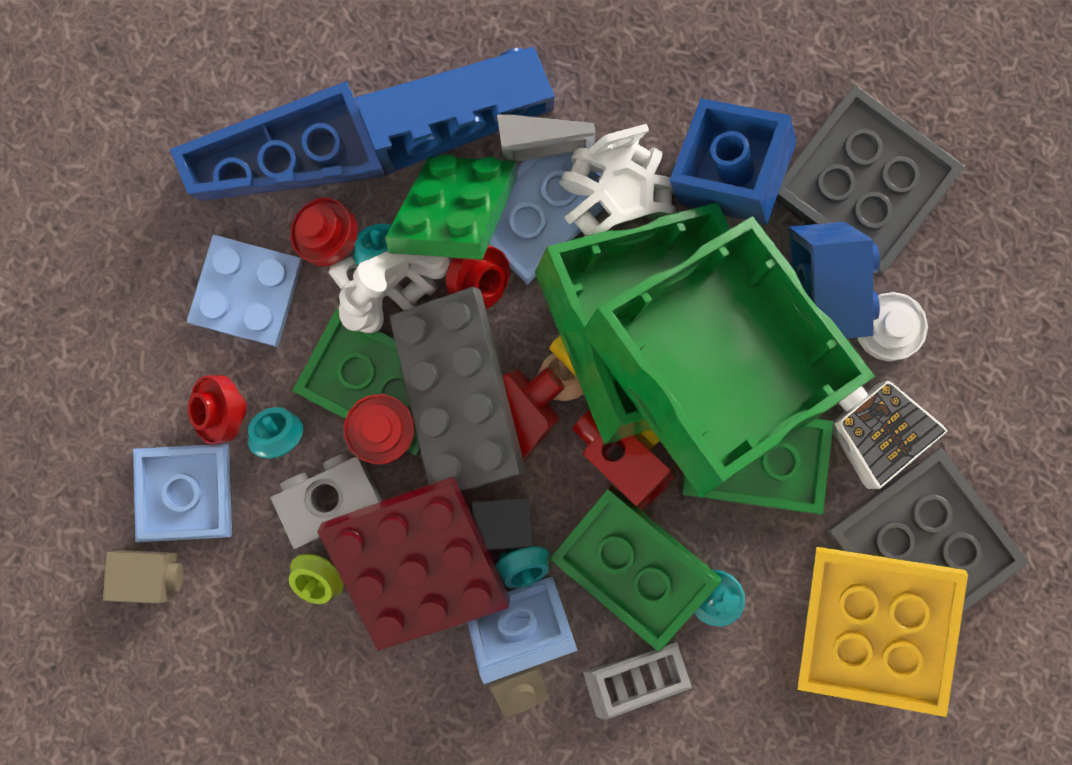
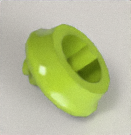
(315, 578)

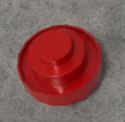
(324, 232)
(488, 275)
(216, 409)
(379, 429)

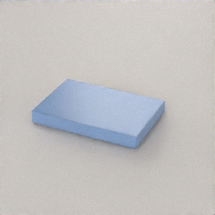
(537, 213)

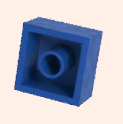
(734, 159)
(837, 273)

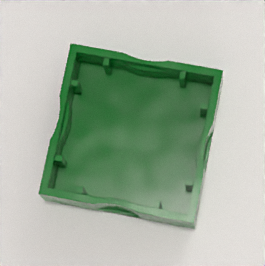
(599, 267)
(725, 355)

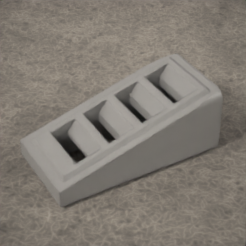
(537, 138)
(599, 695)

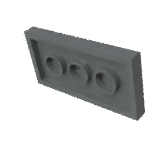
(457, 391)

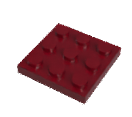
(414, 564)

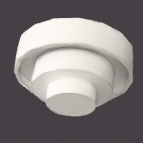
(898, 329)

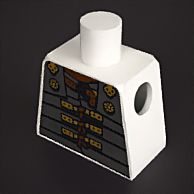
(883, 432)

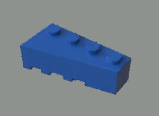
(453, 107)
(282, 149)

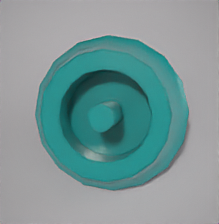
(370, 242)
(274, 432)
(523, 566)
(724, 603)

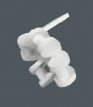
(624, 185)
(379, 277)

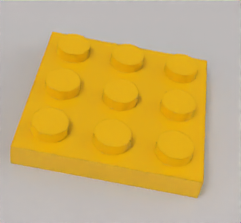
(882, 630)

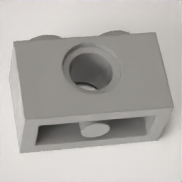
(298, 501)

